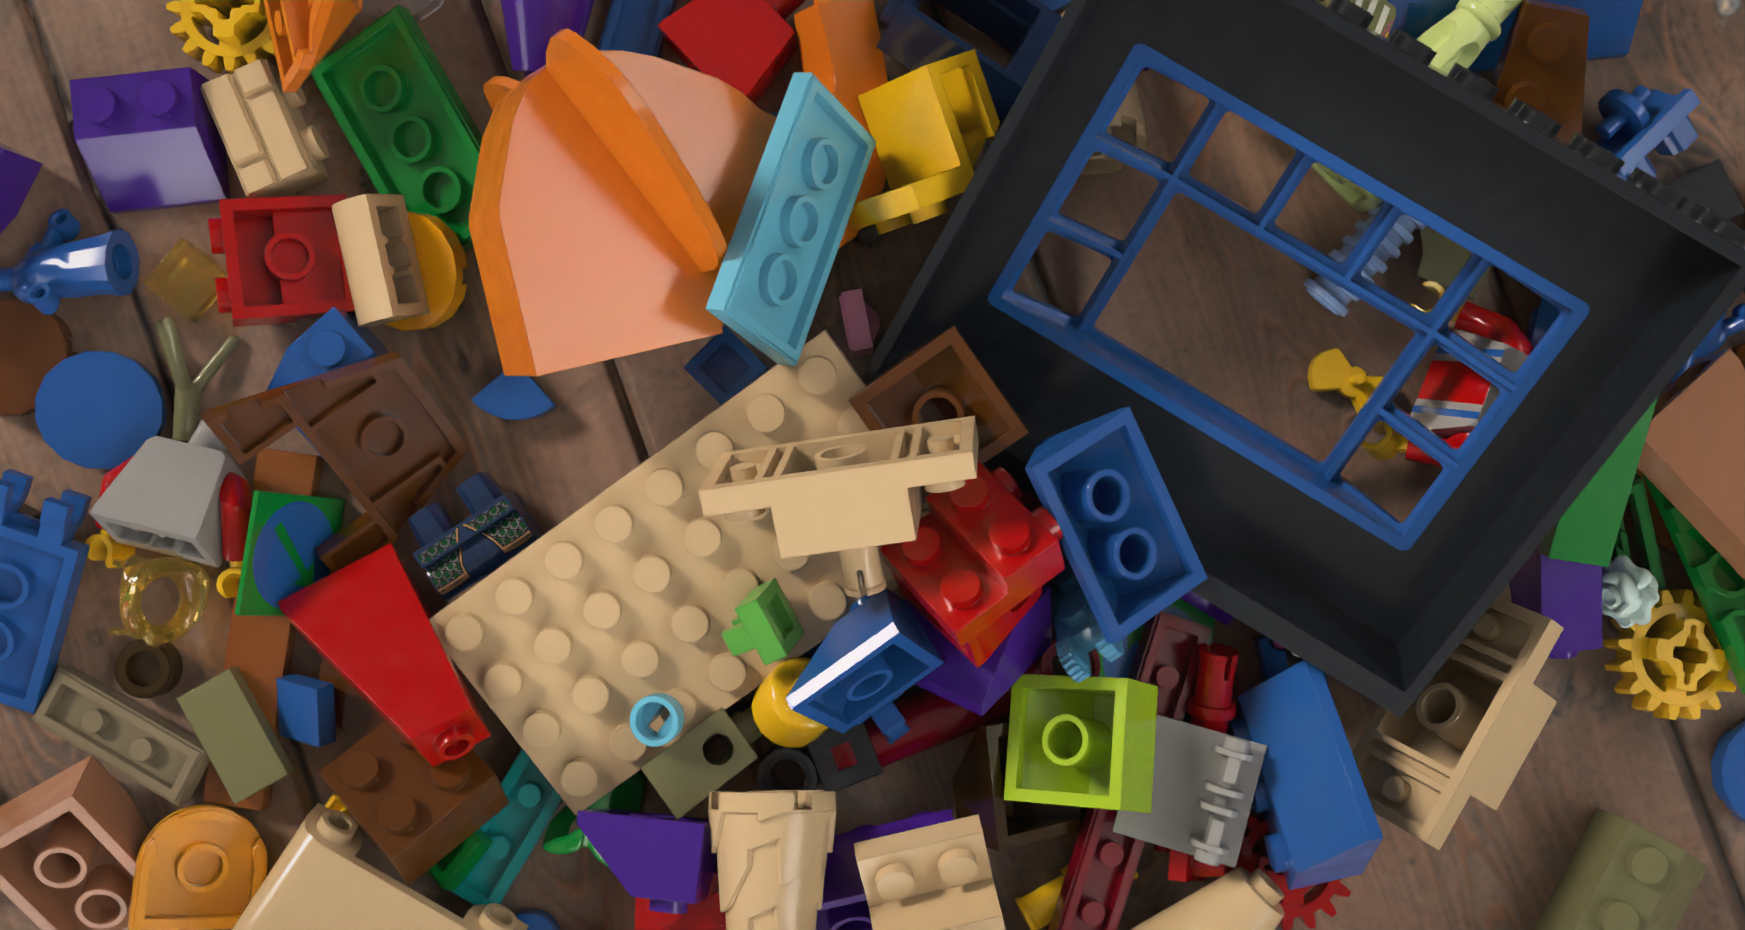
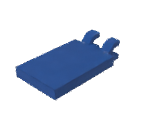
(37, 586)

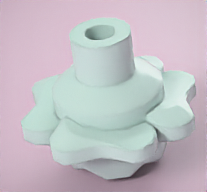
(1628, 592)

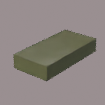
(235, 734)

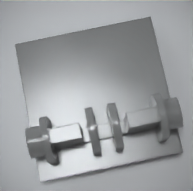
(1199, 792)

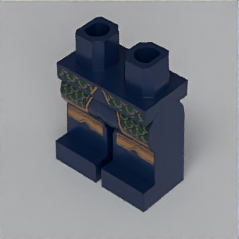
(468, 552)

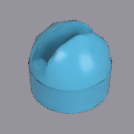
(648, 710)

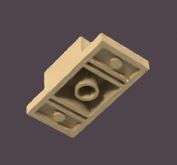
(845, 490)
(1464, 728)
(930, 878)

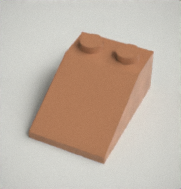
(72, 850)

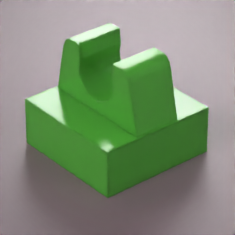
(764, 623)

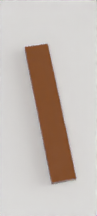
(265, 644)

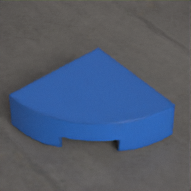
(514, 398)

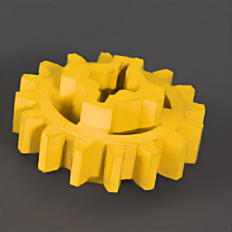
(239, 27)
(1672, 660)

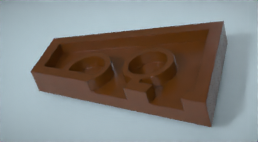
(1546, 63)

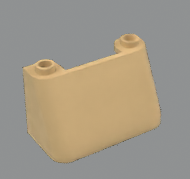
(328, 888)

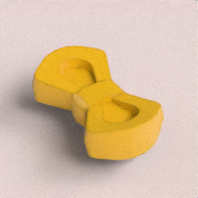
(1333, 372)

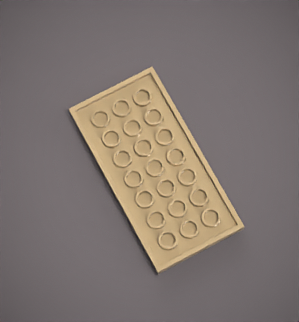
(644, 585)

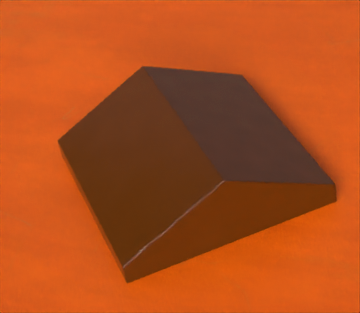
(941, 384)

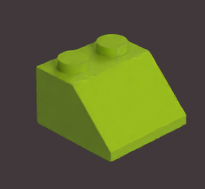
(1082, 742)

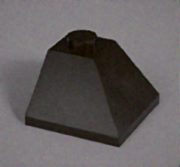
(980, 791)

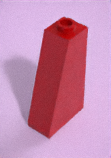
(381, 641)

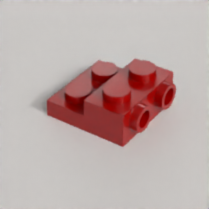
(279, 259)
(977, 553)

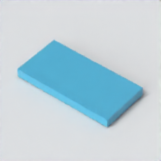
(792, 221)

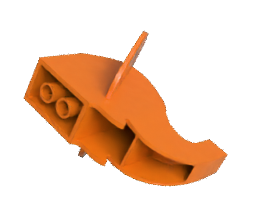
(621, 187)

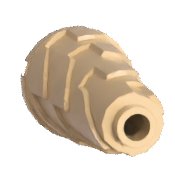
(771, 855)

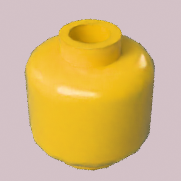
(774, 714)

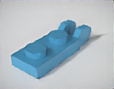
(1077, 627)

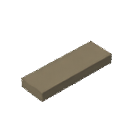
(122, 735)

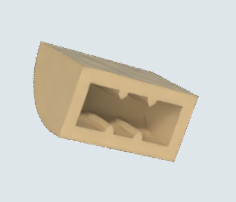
(380, 258)

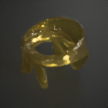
(137, 573)

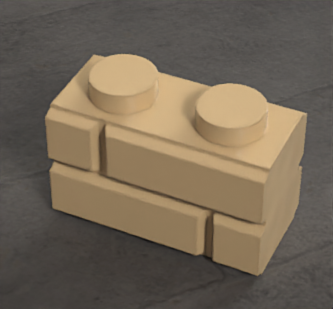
(266, 131)

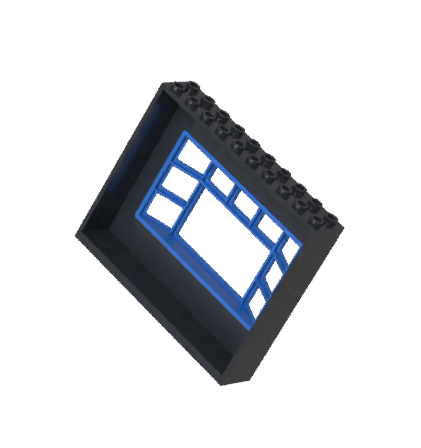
(1273, 527)

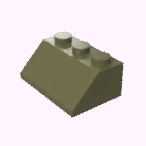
(1622, 880)

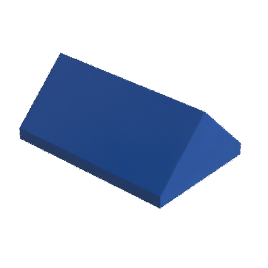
(1115, 521)

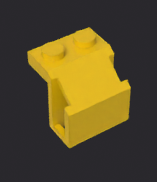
(927, 139)

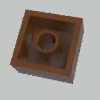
(409, 806)

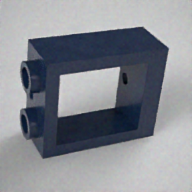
(1015, 24)

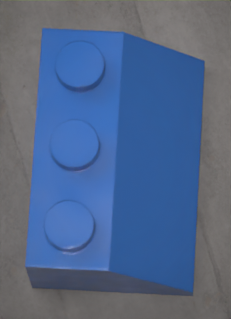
(1307, 780)

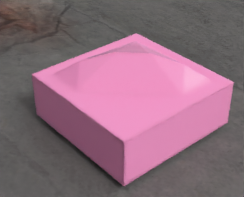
(860, 322)

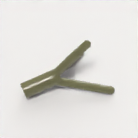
(186, 391)

